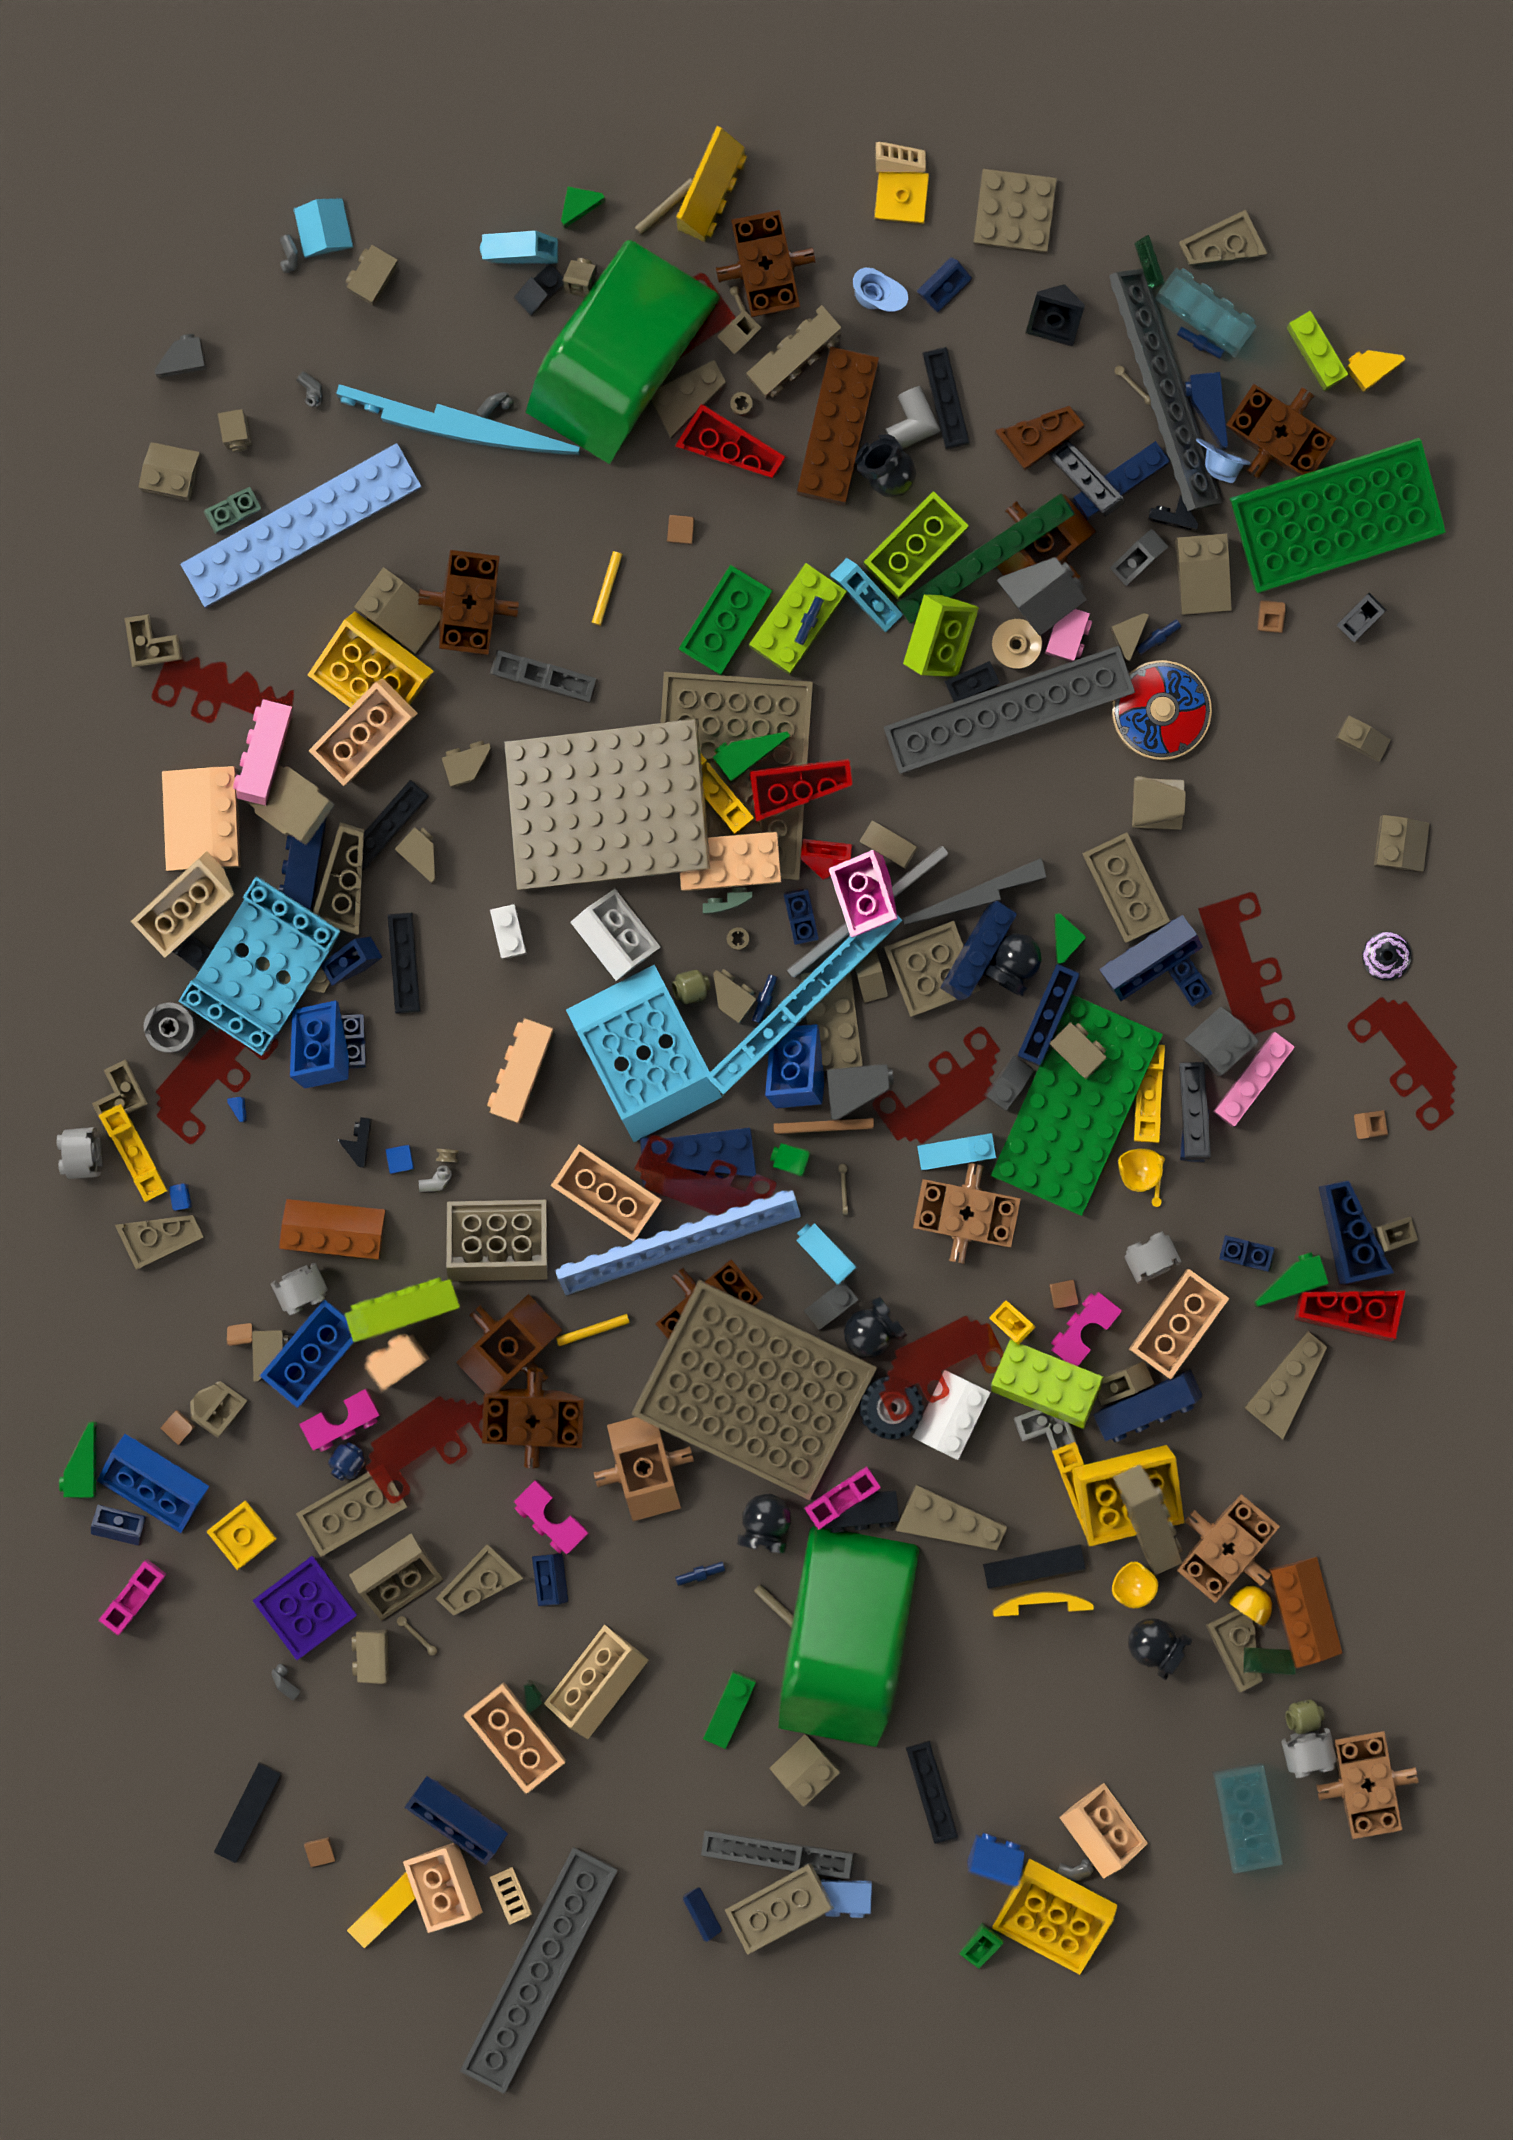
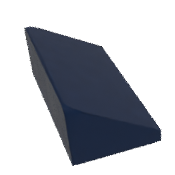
(944, 284)
(117, 1525)
(550, 1579)
(702, 1914)

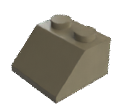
(169, 471)
(1401, 843)
(372, 1656)
(804, 1770)

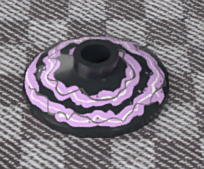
(1376, 964)

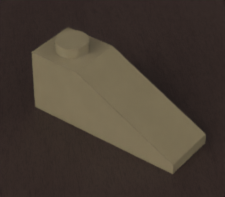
(579, 277)

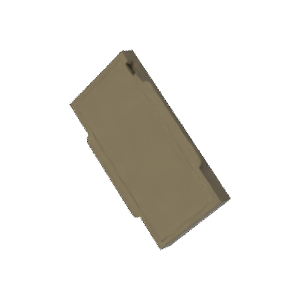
(294, 805)

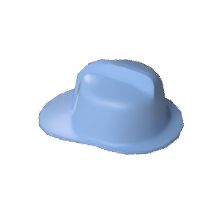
(878, 291)
(1221, 464)

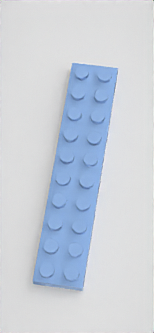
(301, 525)
(678, 1243)

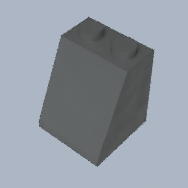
(1044, 593)
(1221, 1041)
(856, 1086)

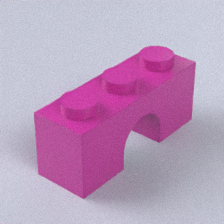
(1097, 1310)
(322, 1432)
(842, 1497)
(564, 1534)
(132, 1597)

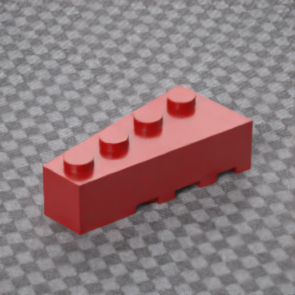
(724, 441)
(794, 785)
(1361, 1313)

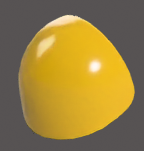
(1140, 1169)
(1134, 1585)
(1253, 1603)

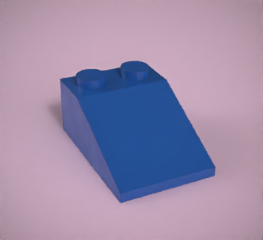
(318, 1045)
(796, 1069)
(996, 1859)

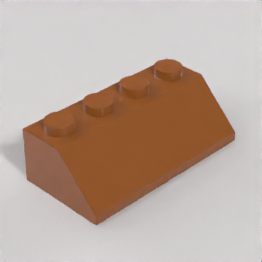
(332, 1229)
(1305, 1612)

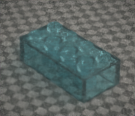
(1205, 311)
(1247, 1818)

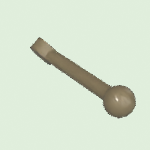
(735, 292)
(1119, 371)
(842, 1168)
(402, 1621)

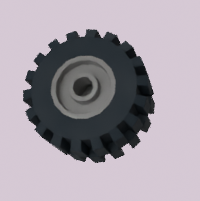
(877, 1418)

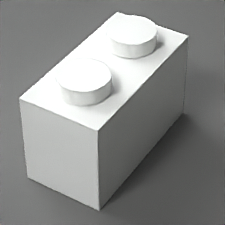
(508, 931)

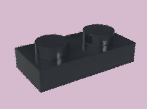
(972, 682)

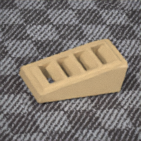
(890, 158)
(527, 1911)

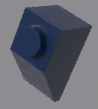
(351, 960)

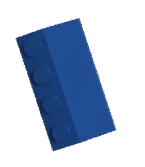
(310, 1354)
(152, 1483)

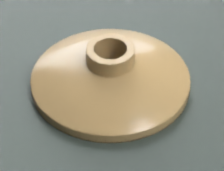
(1016, 630)

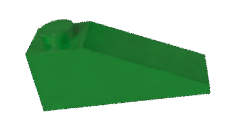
(743, 754)
(789, 1159)
(1297, 1278)
(80, 1472)
(729, 1709)

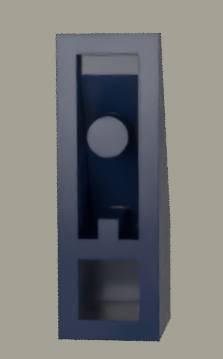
(1208, 402)

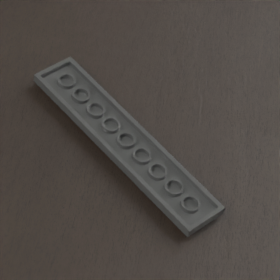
(1165, 388)
(1009, 709)
(538, 1970)

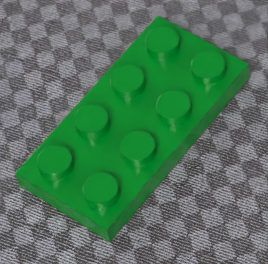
(725, 620)

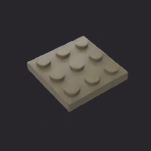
(1014, 210)
(922, 966)

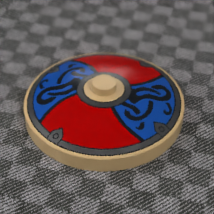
(1165, 713)

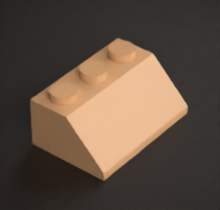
(1103, 1831)
(443, 1887)

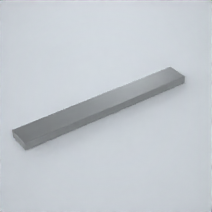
(843, 930)

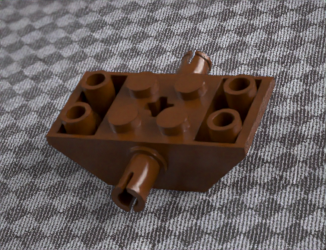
(758, 240)
(1256, 425)
(1062, 541)
(471, 577)
(727, 1279)
(526, 1326)
(509, 1422)

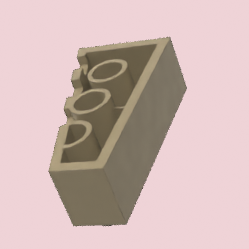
(341, 884)
(1149, 1519)

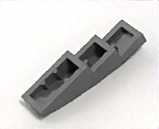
(543, 676)

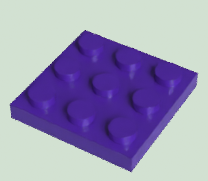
(304, 1607)

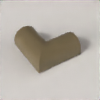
(149, 650)
(125, 1090)

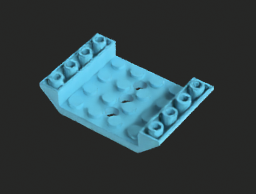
(238, 993)
(649, 1090)

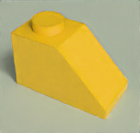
(1372, 366)

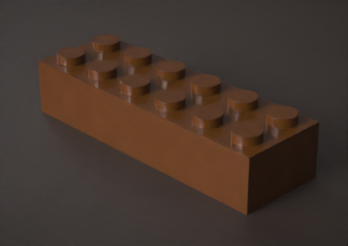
(837, 426)

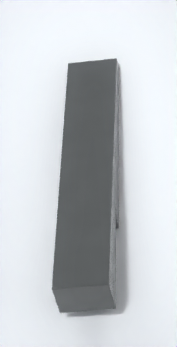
(981, 894)
(777, 1854)

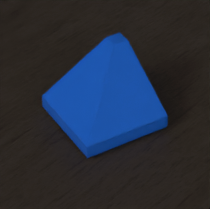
(238, 1107)

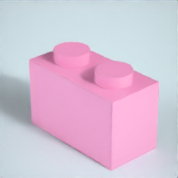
(1067, 635)

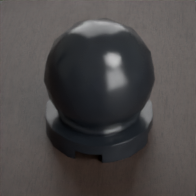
(886, 466)
(1014, 962)
(871, 1330)
(765, 1522)
(1156, 1645)

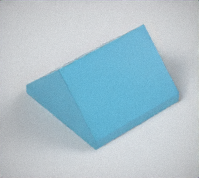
(323, 226)

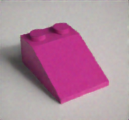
(864, 892)

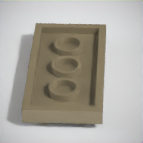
(1126, 887)
(837, 1026)
(348, 1513)
(779, 1909)

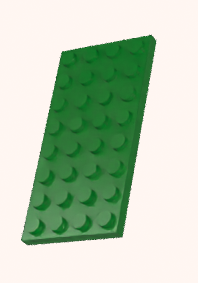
(1338, 515)
(1072, 1121)

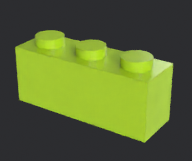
(1317, 350)

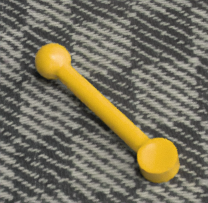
(1156, 1201)

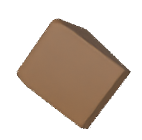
(680, 529)
(1271, 616)
(1370, 1124)
(1063, 1294)
(239, 1334)
(177, 1427)
(319, 1851)

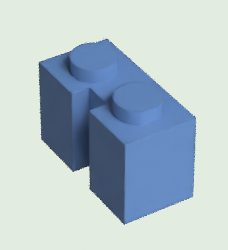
(848, 1897)

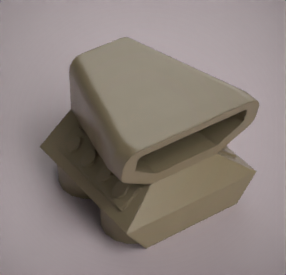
(1158, 803)

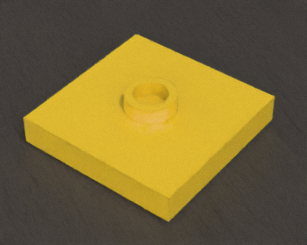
(901, 196)
(241, 1535)

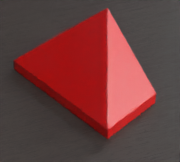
(824, 855)

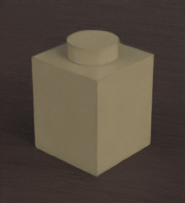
(739, 331)

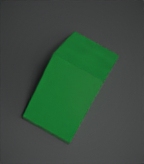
(578, 204)
(1066, 938)
(981, 1946)

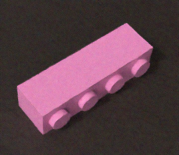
(263, 753)
(1253, 1079)

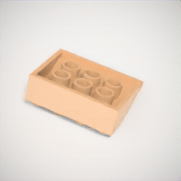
(201, 817)

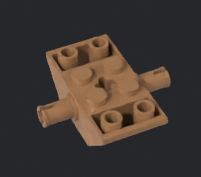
(992, 1217)
(649, 1492)
(1247, 1530)
(1373, 1809)

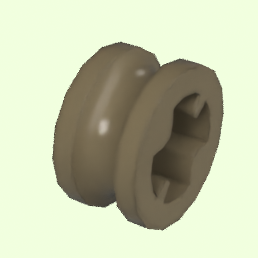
(734, 406)
(730, 938)
(447, 1155)

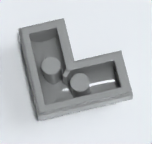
(919, 422)
(1038, 1423)

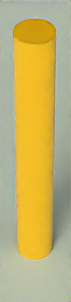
(606, 588)
(592, 1330)

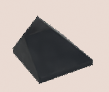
(1056, 315)

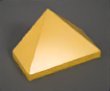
(1012, 1322)

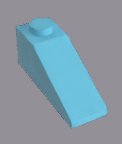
(866, 594)
(956, 1151)

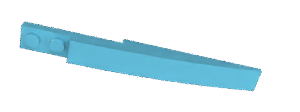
(455, 424)
(796, 1006)

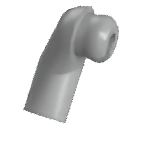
(438, 1181)

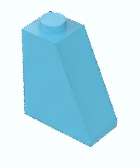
(519, 247)
(825, 1252)

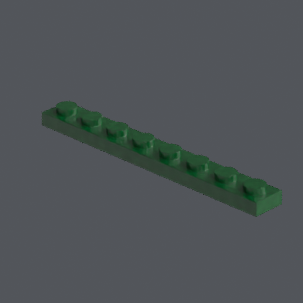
(990, 554)

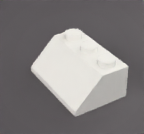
(615, 934)
(951, 1419)

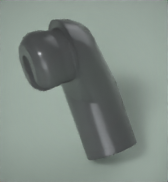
(290, 250)
(313, 389)
(492, 402)
(282, 1684)
(1077, 1873)

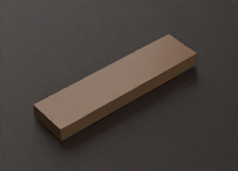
(818, 1126)

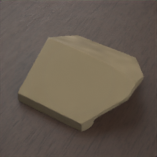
(216, 1408)

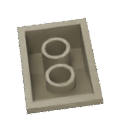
(1203, 574)
(396, 610)

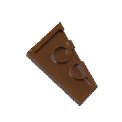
(1038, 437)

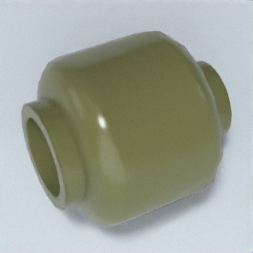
(690, 987)
(1304, 1717)

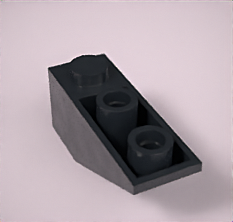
(876, 1508)

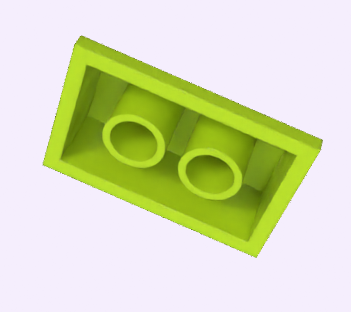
(940, 636)

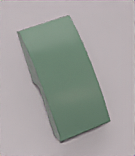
(232, 510)
(735, 898)

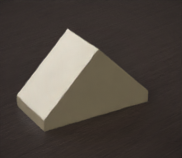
(1128, 633)
(871, 978)
(1396, 1234)

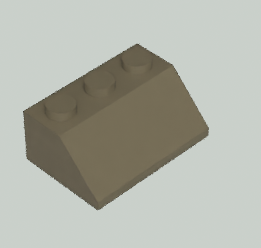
(395, 1577)

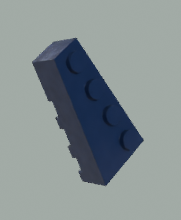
(700, 1151)
(1351, 1235)
(1148, 1406)

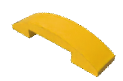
(723, 799)
(1149, 1101)
(133, 1152)
(1066, 1459)
(1010, 1606)
(383, 1911)

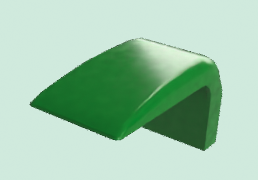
(618, 349)
(847, 1636)

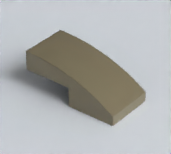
(888, 844)

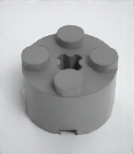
(165, 1014)
(79, 1153)
(1152, 1258)
(299, 1288)
(1309, 1752)

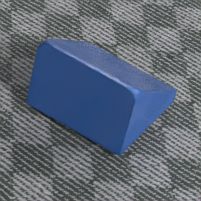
(399, 1159)
(180, 1196)

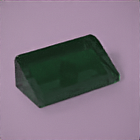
(1149, 262)
(1268, 1661)
(532, 1696)

